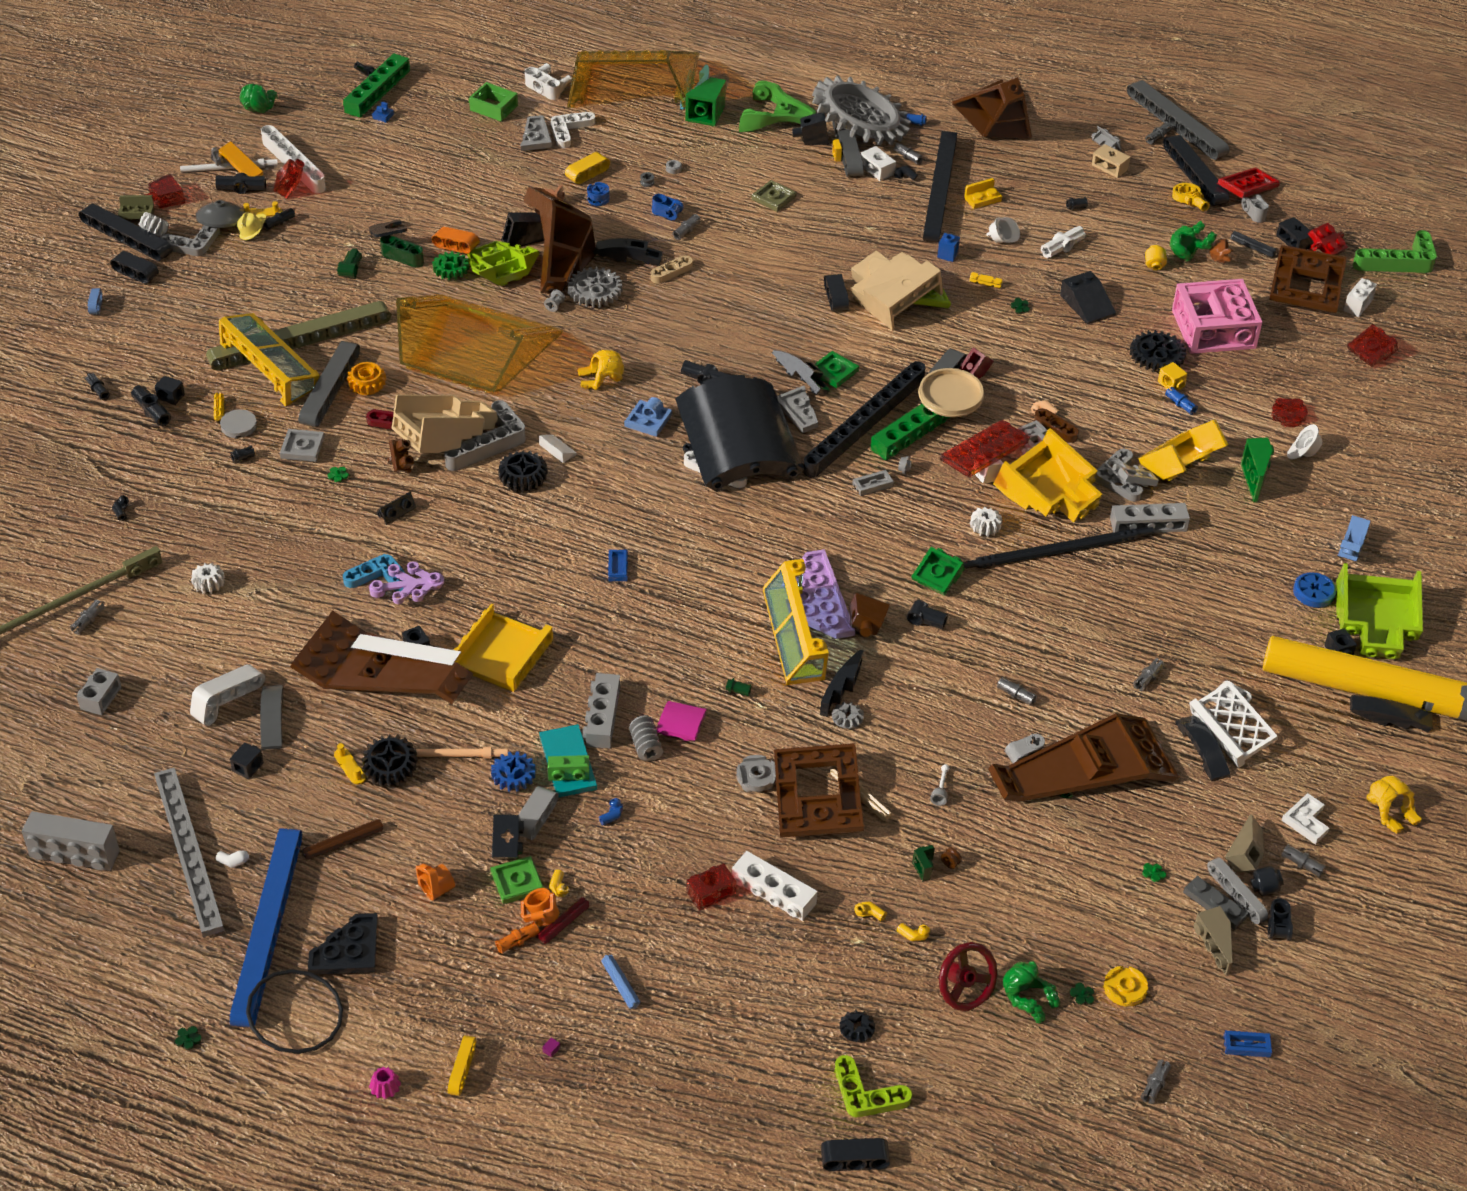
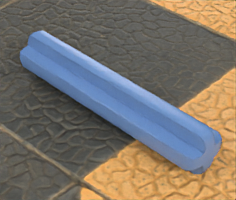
(620, 981)

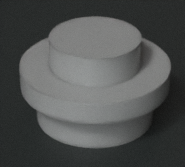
(905, 464)

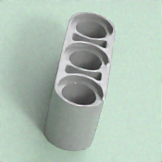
(537, 811)

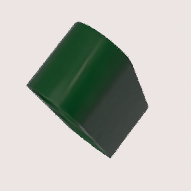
(402, 251)

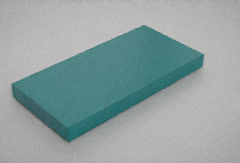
(567, 742)

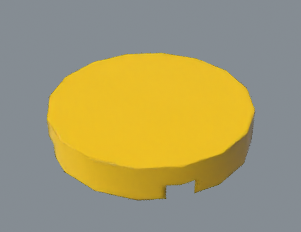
(1125, 986)

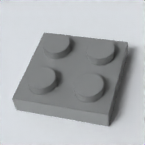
(302, 445)

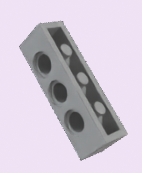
(1162, 517)
(602, 710)

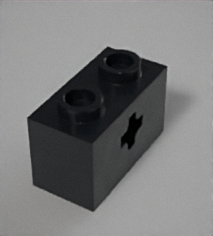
(1294, 234)
(500, 847)

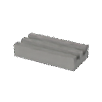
(873, 483)

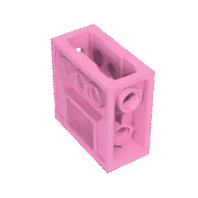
(1220, 313)

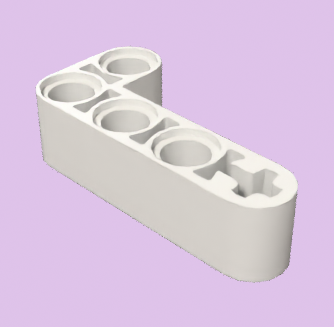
(220, 690)

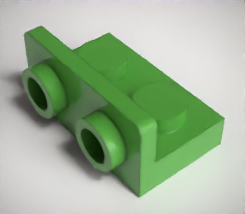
(568, 768)

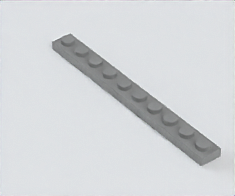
(189, 852)

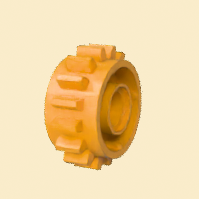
(366, 378)

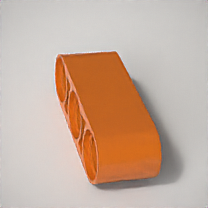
(455, 240)

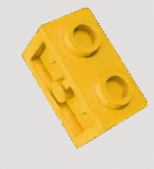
(982, 194)

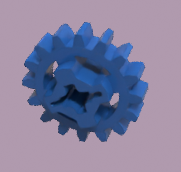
(513, 771)

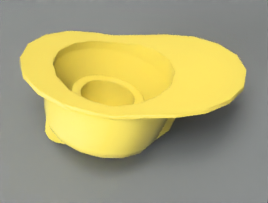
(250, 225)

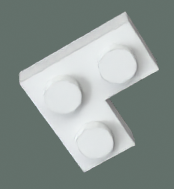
(1302, 818)

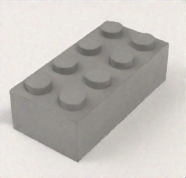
(70, 841)

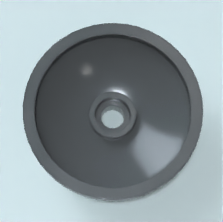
(219, 214)

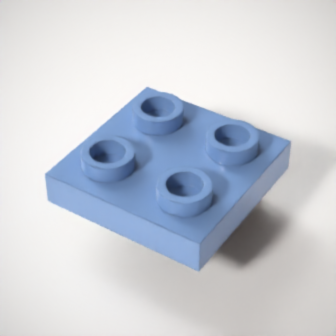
(648, 417)

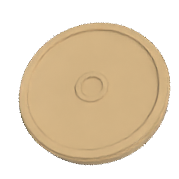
(951, 392)

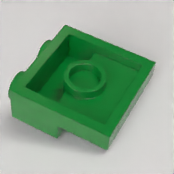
(938, 570)

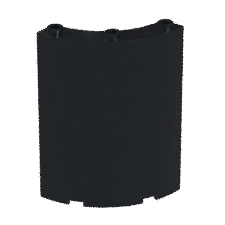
(738, 430)

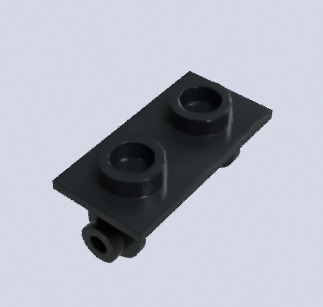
(397, 508)

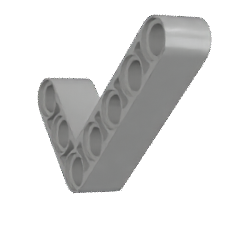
(507, 436)

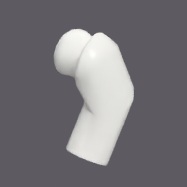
(234, 859)

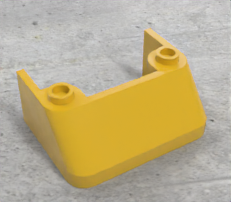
(1173, 455)

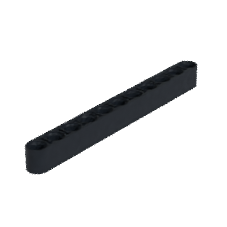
(940, 186)
(863, 419)

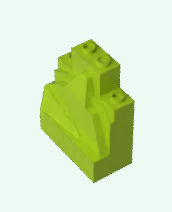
(1380, 611)

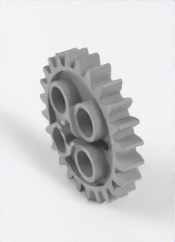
(595, 287)

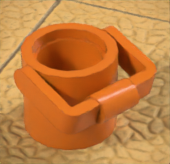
(434, 880)
(541, 907)

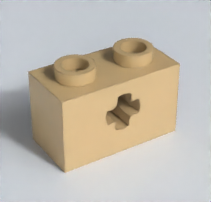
(1111, 161)

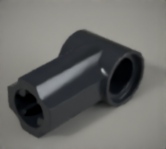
(921, 613)

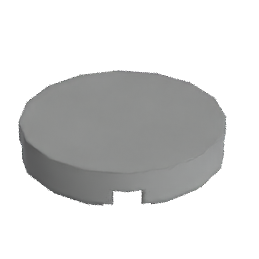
(238, 423)

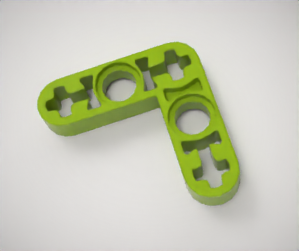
(865, 1099)

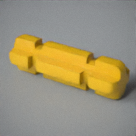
(986, 280)
(218, 406)

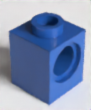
(948, 247)

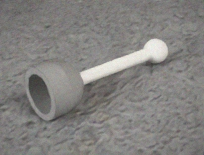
(939, 795)

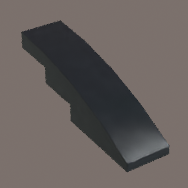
(843, 680)
(1385, 711)

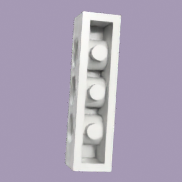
(774, 885)

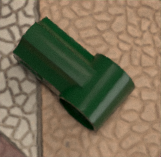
(349, 266)

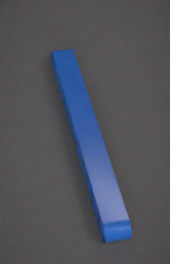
(266, 925)

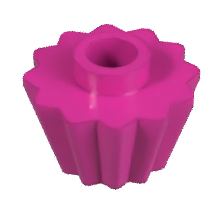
(384, 1083)

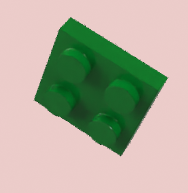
(836, 369)

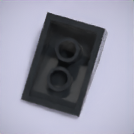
(1087, 297)

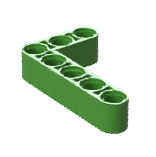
(1418, 260)

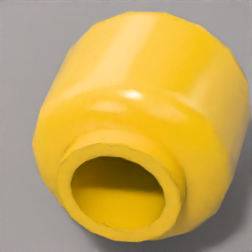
(1155, 257)

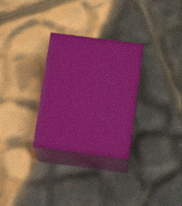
(551, 1047)

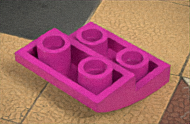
(681, 721)

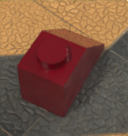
(976, 363)

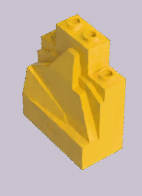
(1051, 479)

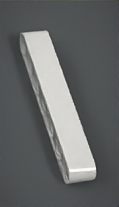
(285, 150)

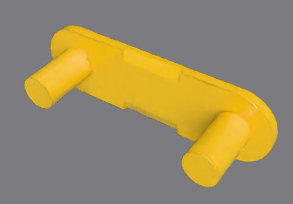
(267, 211)
(349, 765)

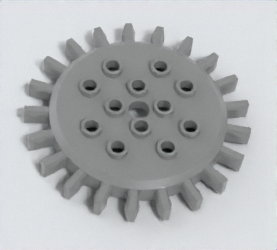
(861, 110)

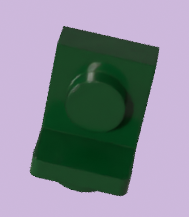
(923, 861)

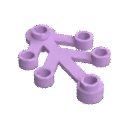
(429, 581)

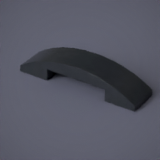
(1206, 746)

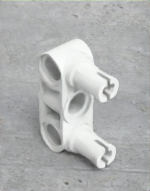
(544, 84)

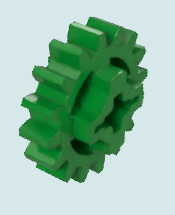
(450, 265)

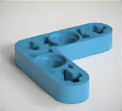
(379, 569)

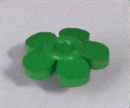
(338, 474)
(1153, 872)

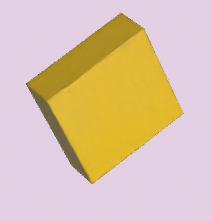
(837, 150)

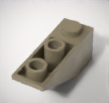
(1247, 848)
(1216, 933)

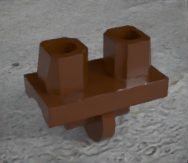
(399, 456)

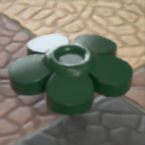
(1020, 305)
(1082, 994)
(188, 1037)

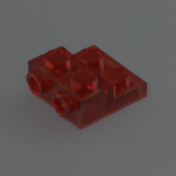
(1373, 345)

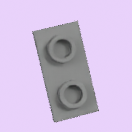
(1104, 136)

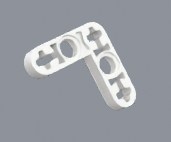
(567, 122)

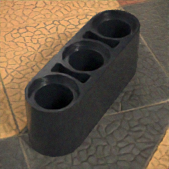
(134, 267)
(836, 292)
(855, 1154)

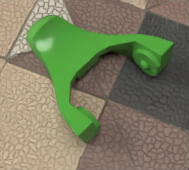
(786, 110)

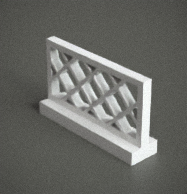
(1221, 735)

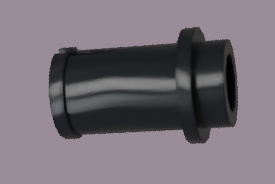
(1076, 203)
(241, 454)

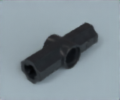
(241, 183)
(700, 372)
(151, 405)

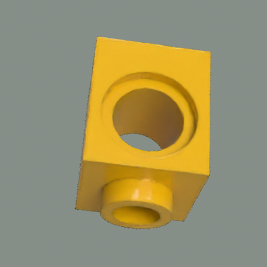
(1172, 376)

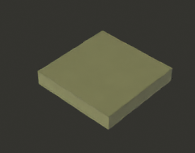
(773, 195)

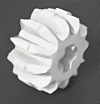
(153, 224)
(986, 521)
(208, 578)

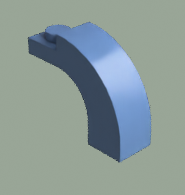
(1354, 538)

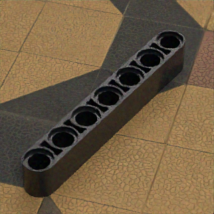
(1195, 170)
(125, 232)

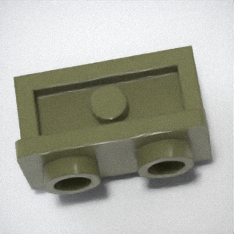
(135, 205)

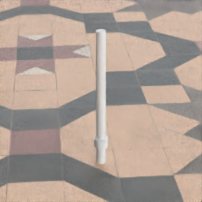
(261, 163)

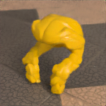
(602, 364)
(1384, 792)

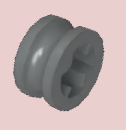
(647, 179)

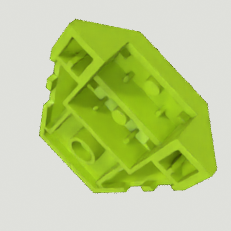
(502, 262)

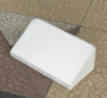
(556, 447)

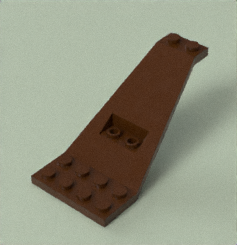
(335, 665)
(1100, 755)

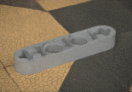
(1237, 890)

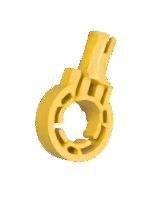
(1193, 197)

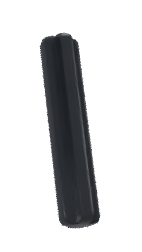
(1253, 244)

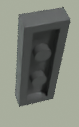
(1210, 898)

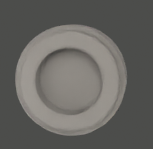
(673, 167)

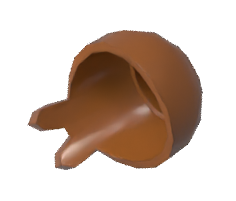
(1220, 251)

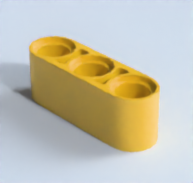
(587, 168)

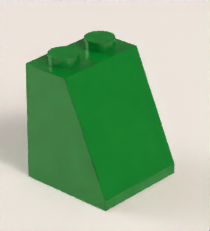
(706, 102)

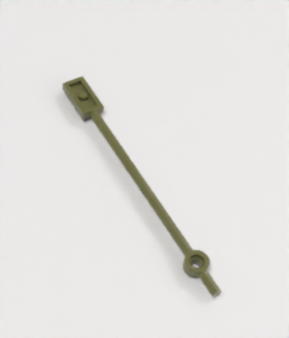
(131, 568)

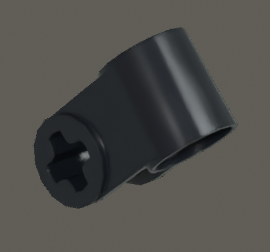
(1280, 923)

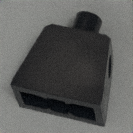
(813, 130)

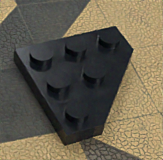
(347, 948)

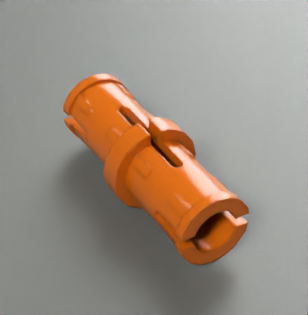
(517, 937)

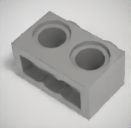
(99, 691)

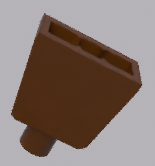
(867, 614)

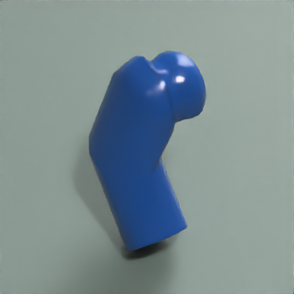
(614, 812)

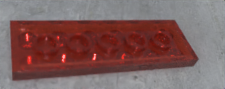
(985, 448)

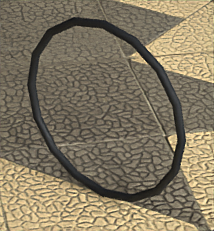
(280, 1049)

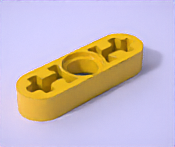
(462, 1065)

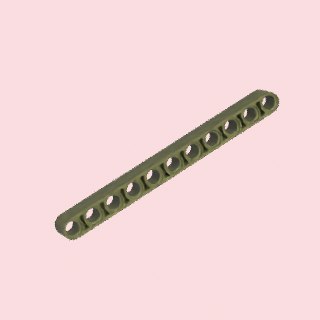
(310, 332)

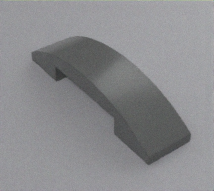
(271, 717)

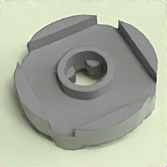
(752, 782)

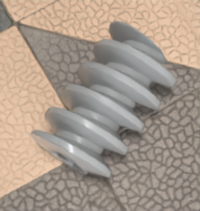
(645, 738)

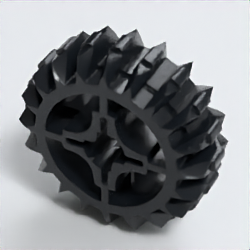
(523, 471)
(379, 756)

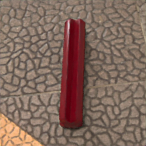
(563, 920)

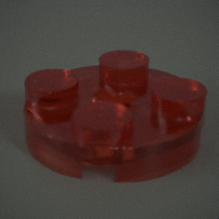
(1281, 410)

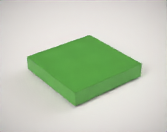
(516, 879)

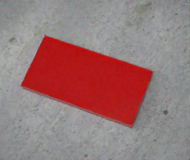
(1248, 182)

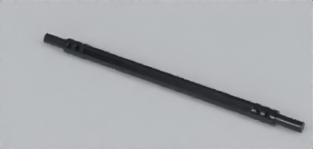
(1059, 547)

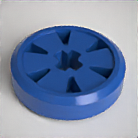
(1314, 589)

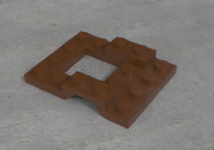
(1311, 264)
(818, 813)

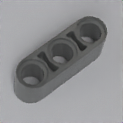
(951, 359)

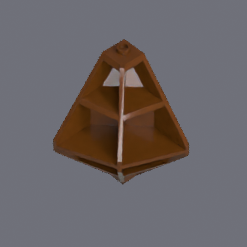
(997, 110)
(567, 237)

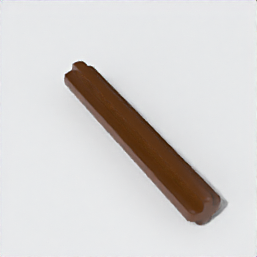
(342, 839)

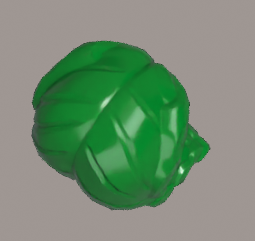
(256, 99)
(1184, 243)
(1025, 976)

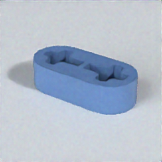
(95, 301)

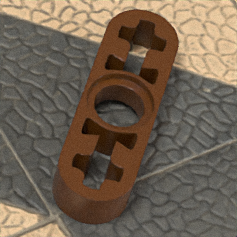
(1066, 430)

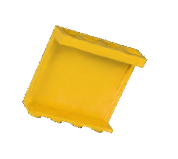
(502, 649)

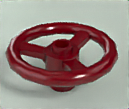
(965, 976)

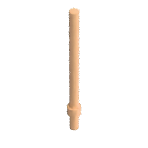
(486, 752)

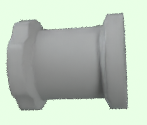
(553, 300)

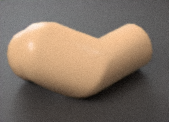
(1045, 405)

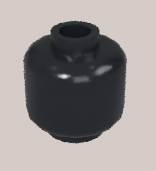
(1267, 880)

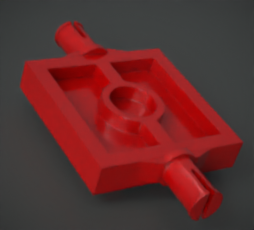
(1327, 240)

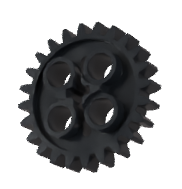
(1157, 350)

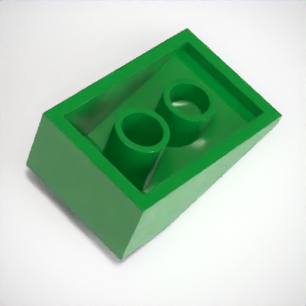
(1256, 463)

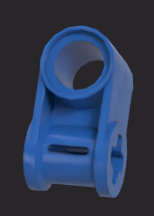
(664, 206)

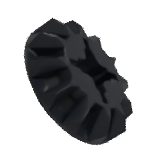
(861, 1033)

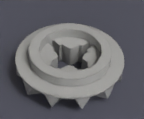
(853, 720)

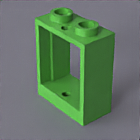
(507, 99)

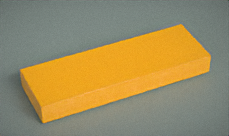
(239, 160)

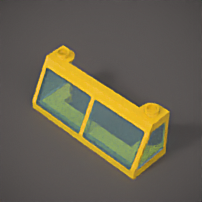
(269, 354)
(800, 655)

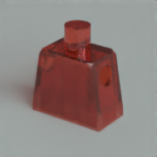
(292, 172)
(166, 192)

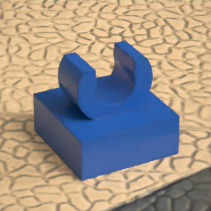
(383, 113)

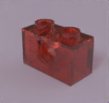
(711, 886)

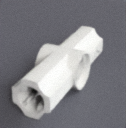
(1063, 242)

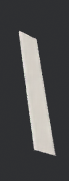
(406, 649)

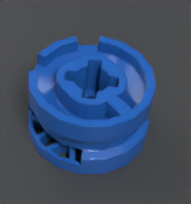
(598, 192)

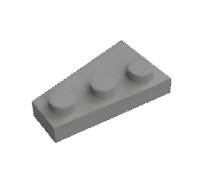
(536, 134)
(798, 409)

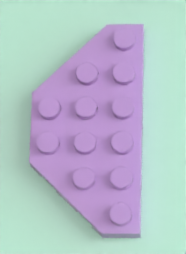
(823, 598)

